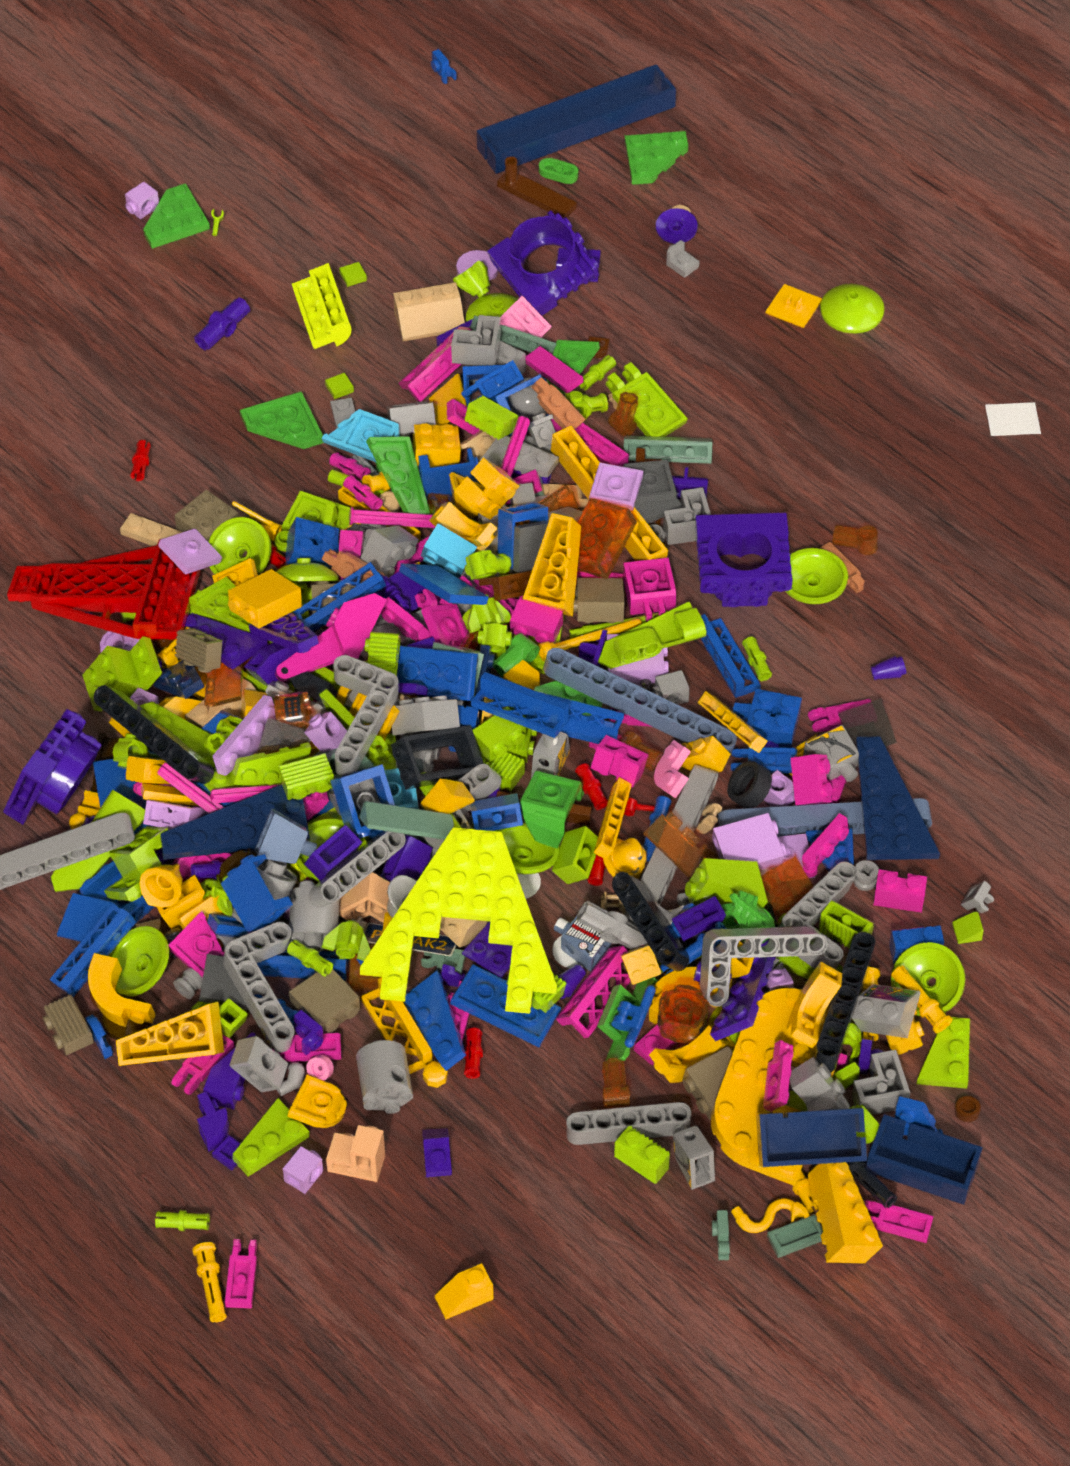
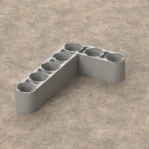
(376, 694)
(479, 789)
(809, 909)
(751, 948)
(257, 984)

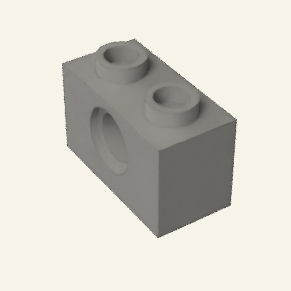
(258, 1064)

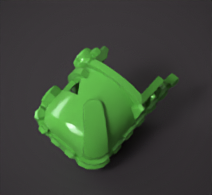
(746, 912)

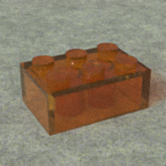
(603, 536)

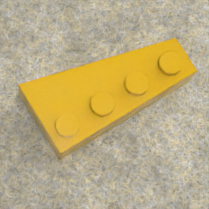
(556, 565)
(182, 1037)
(843, 1215)

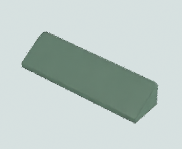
(520, 339)
(670, 448)
(406, 820)

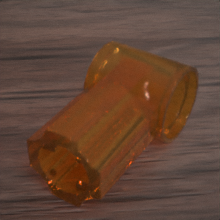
(622, 418)
(863, 539)
(635, 741)
(615, 1090)

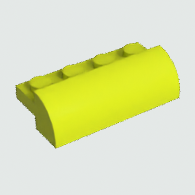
(322, 307)

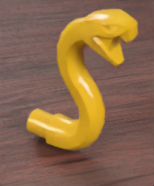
(796, 1210)

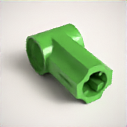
(521, 649)

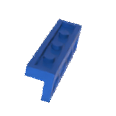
(362, 589)
(724, 660)
(524, 702)
(588, 728)
(103, 945)
(290, 967)

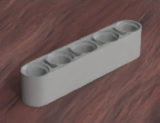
(350, 874)
(615, 1120)

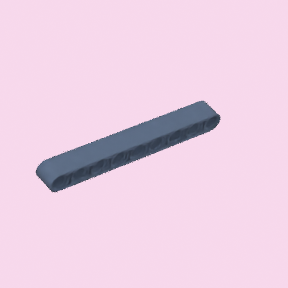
(629, 698)
(803, 818)

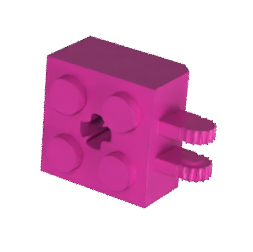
(649, 587)

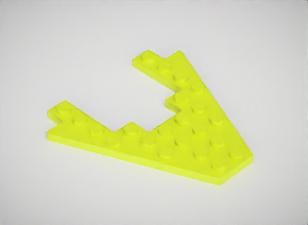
(470, 881)

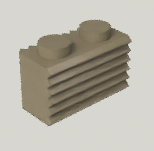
(199, 649)
(67, 1024)

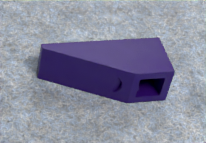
(265, 661)
(225, 1083)

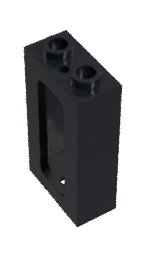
(460, 738)

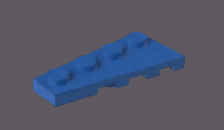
(435, 1020)

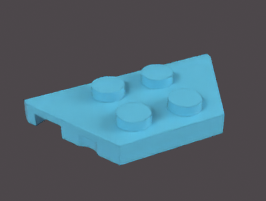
(355, 431)

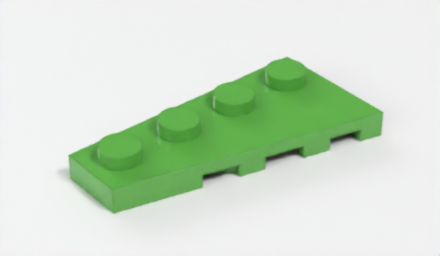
(401, 472)

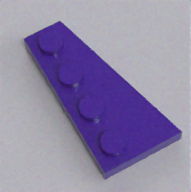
(287, 633)
(236, 643)

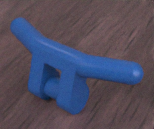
(638, 1013)

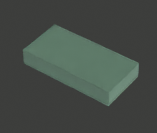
(795, 1236)

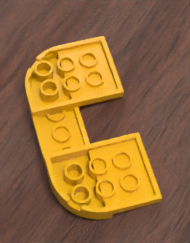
(745, 1081)

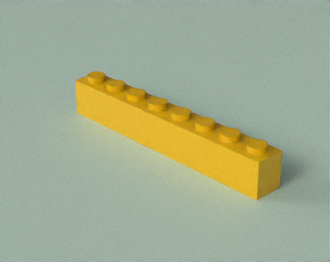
(582, 468)

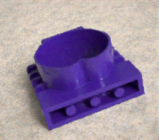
(544, 288)
(742, 535)
(54, 769)

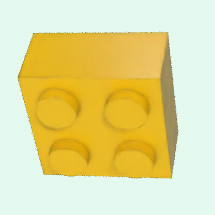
(640, 964)

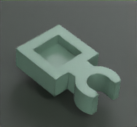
(456, 960)
(720, 1229)

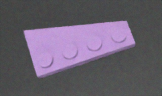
(246, 737)

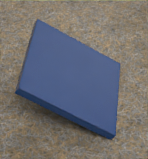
(82, 916)

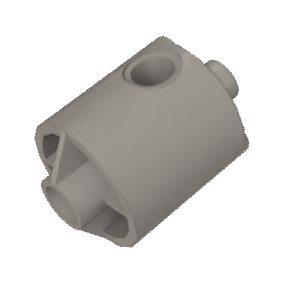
(277, 878)
(308, 922)
(384, 1076)

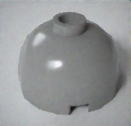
(525, 402)

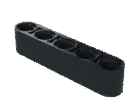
(656, 928)

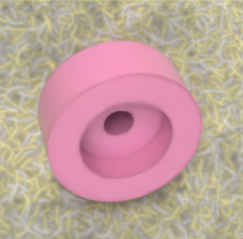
(320, 1067)

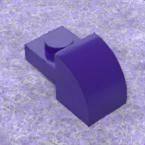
(214, 1123)

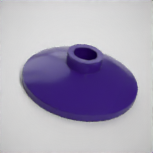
(676, 219)

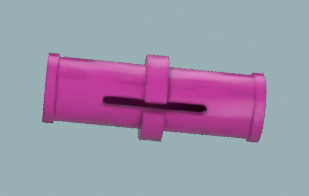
(348, 466)
(370, 499)

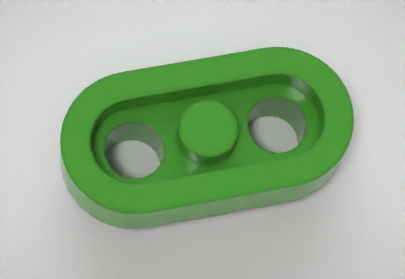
(558, 170)

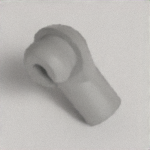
(294, 1079)

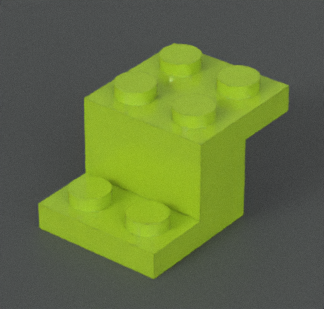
(123, 669)
(133, 861)

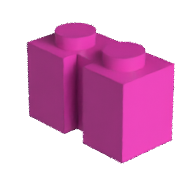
(537, 621)
(619, 760)
(811, 779)
(900, 892)

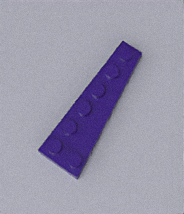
(741, 1007)

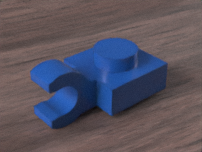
(441, 65)

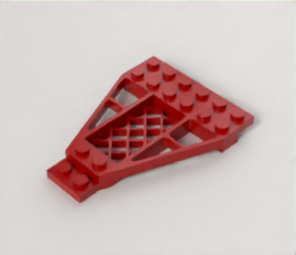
(159, 605)

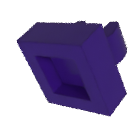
(865, 1055)

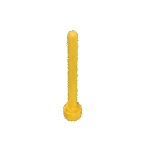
(587, 638)

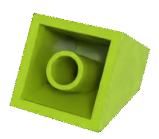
(724, 878)

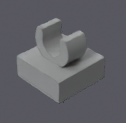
(976, 896)

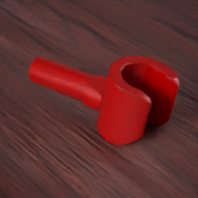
(632, 805)

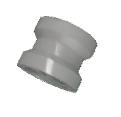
(863, 881)
(188, 983)

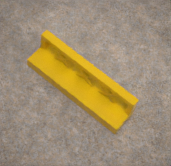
(407, 1027)

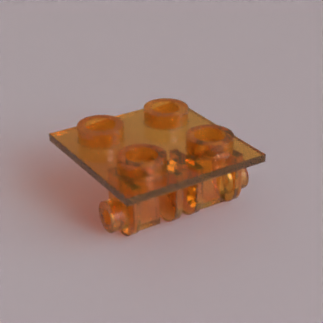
(786, 885)

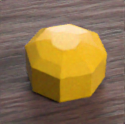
(434, 1074)

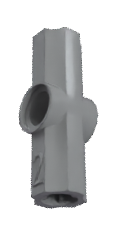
(611, 926)

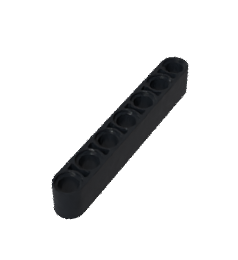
(153, 734)
(845, 1000)

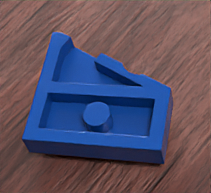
(915, 1113)

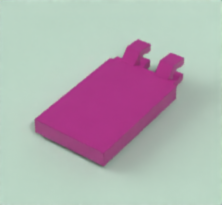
(442, 619)

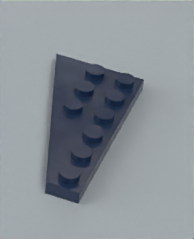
(889, 814)
(231, 827)

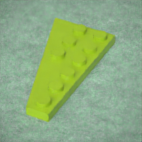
(193, 737)

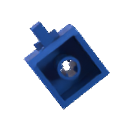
(311, 541)
(772, 716)

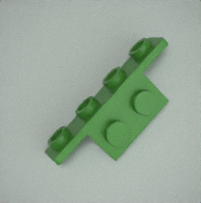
(619, 994)

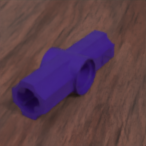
(222, 324)

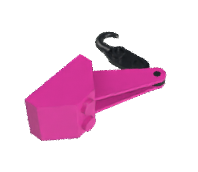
(345, 636)

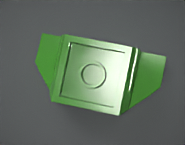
(548, 805)

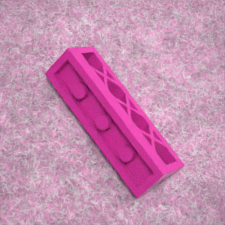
(431, 370)
(602, 448)
(590, 988)

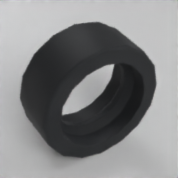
(740, 780)

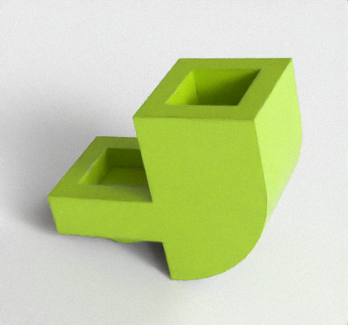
(231, 1016)

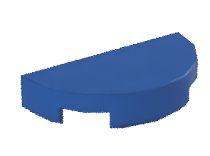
(98, 1035)

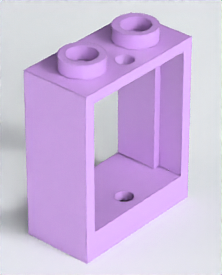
(170, 814)

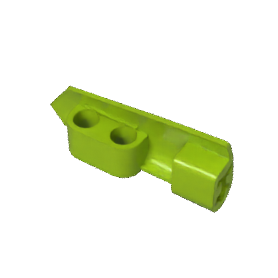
(649, 638)
(76, 874)

